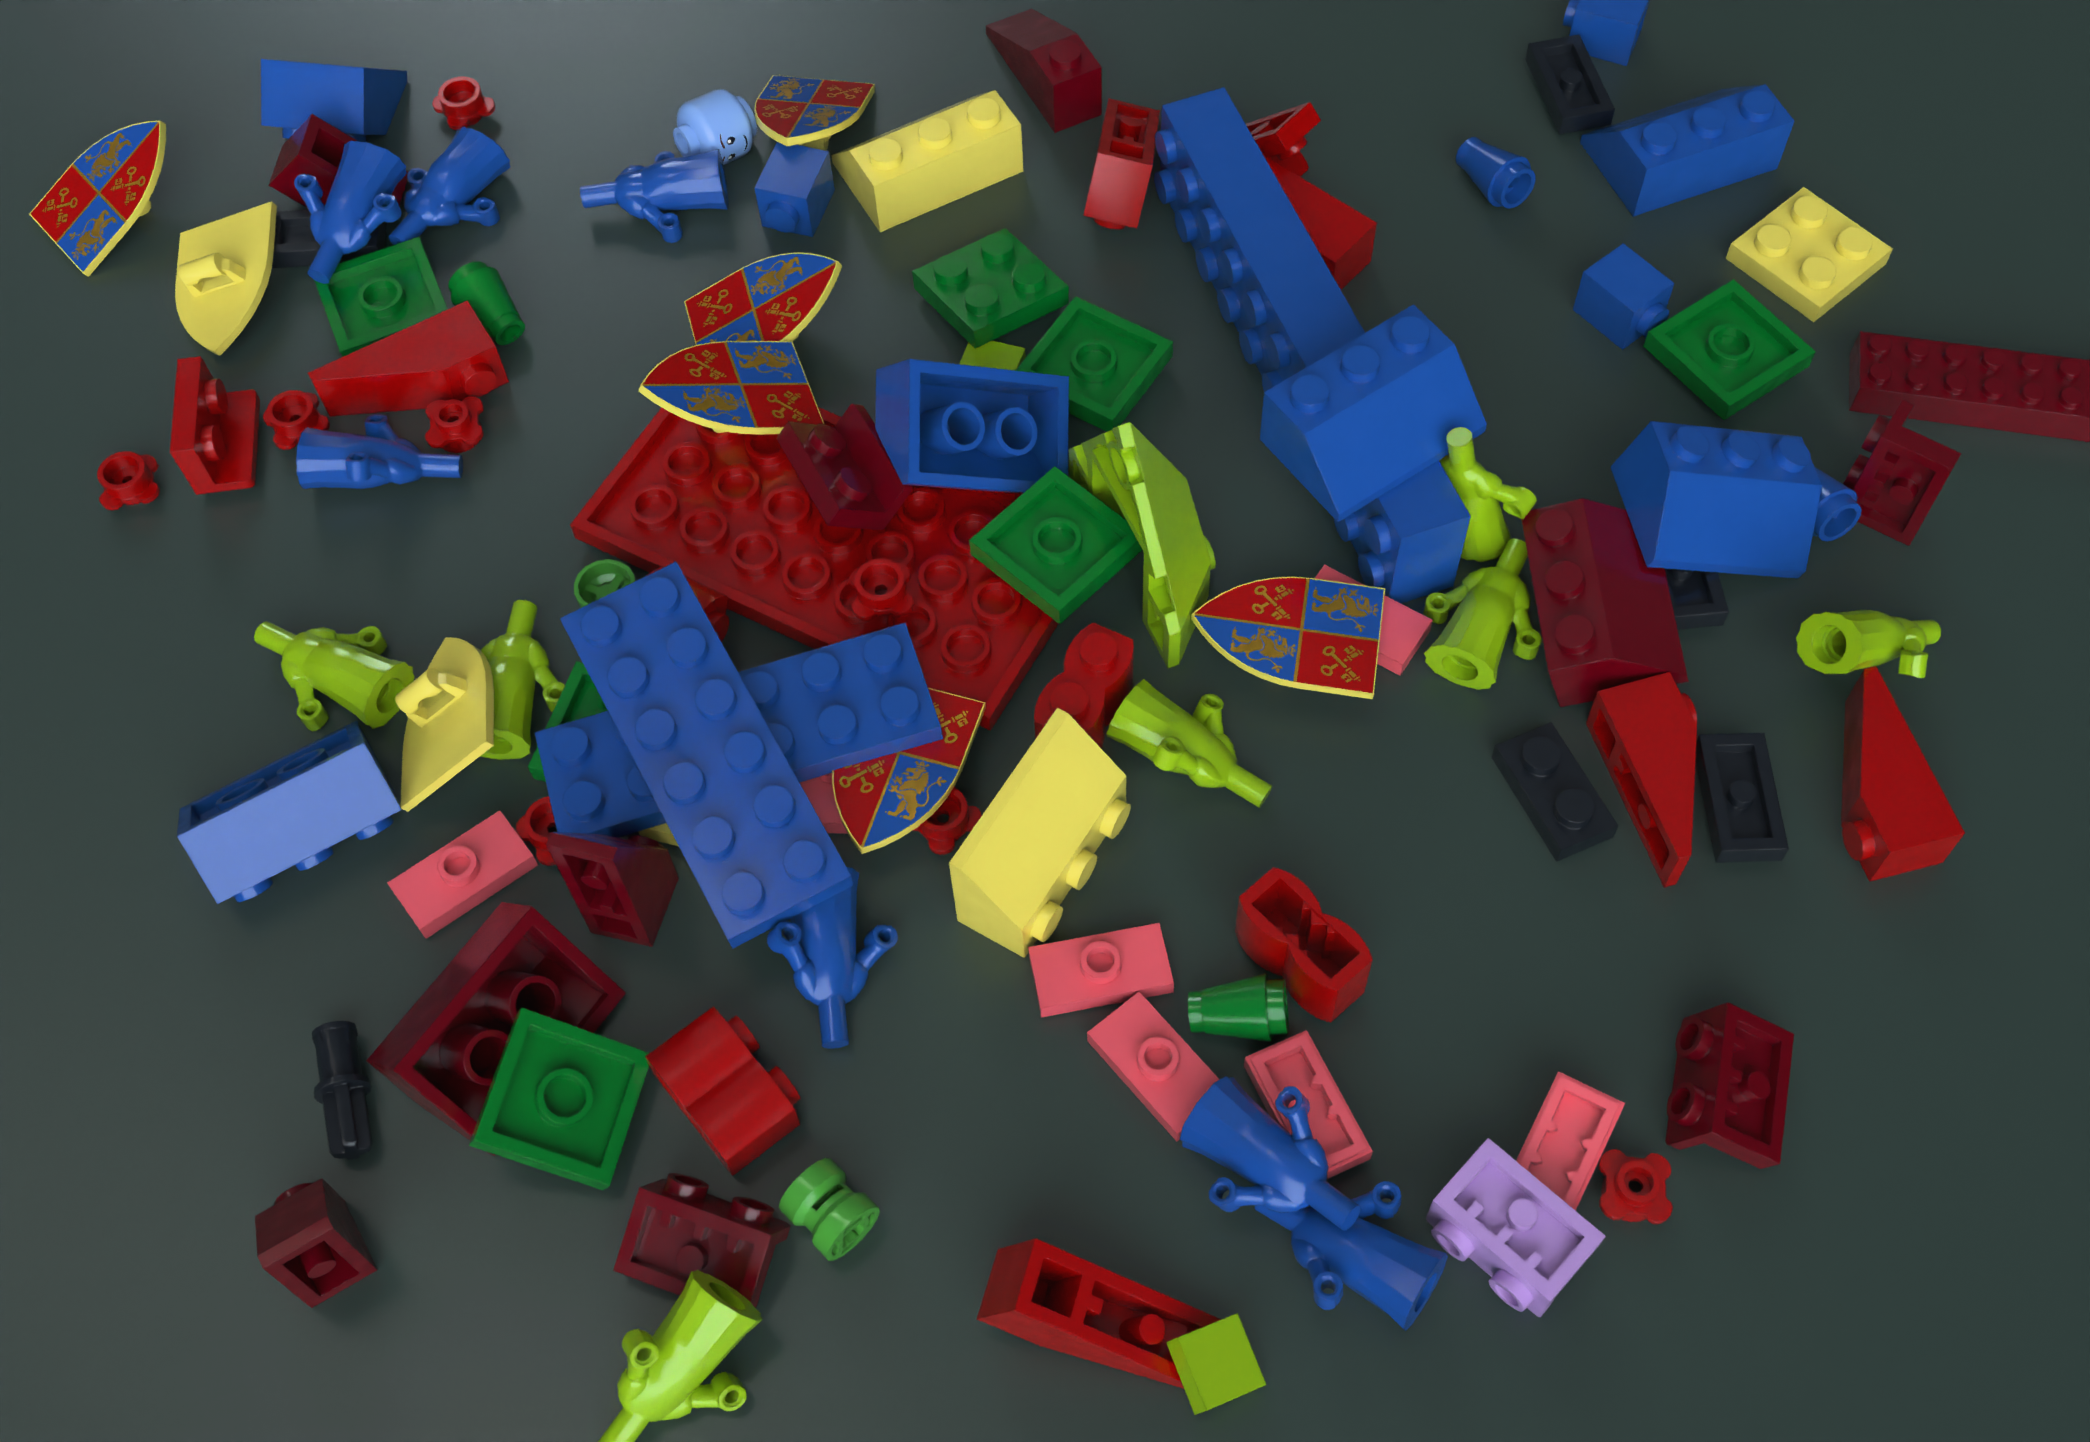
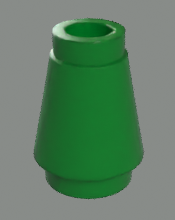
(489, 300)
(1241, 1009)

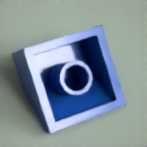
(347, 97)

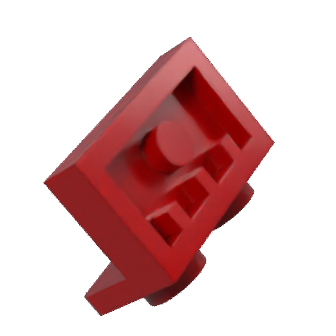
(213, 430)

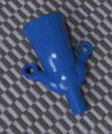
(450, 184)
(663, 186)
(355, 204)
(368, 459)
(824, 957)
(1283, 1167)
(1366, 1257)

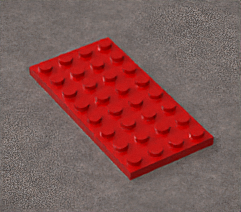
(751, 531)

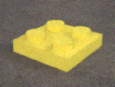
(1808, 254)

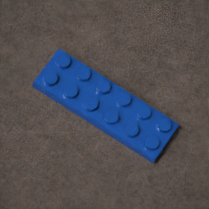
(821, 706)
(706, 755)

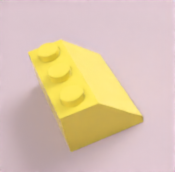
(933, 160)
(1039, 837)

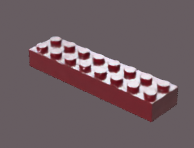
(1971, 385)

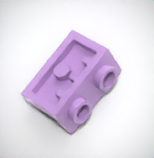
(1512, 1229)

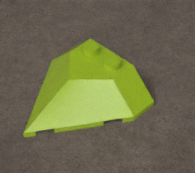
(1158, 505)

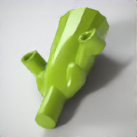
(1481, 495)
(1476, 634)
(1863, 640)
(516, 666)
(340, 667)
(1184, 742)
(685, 1349)

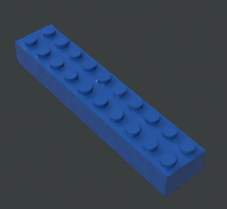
(1290, 317)

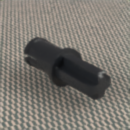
(342, 1089)

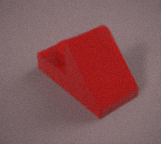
(1283, 136)

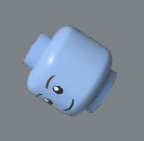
(714, 123)

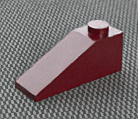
(1051, 67)
(616, 882)

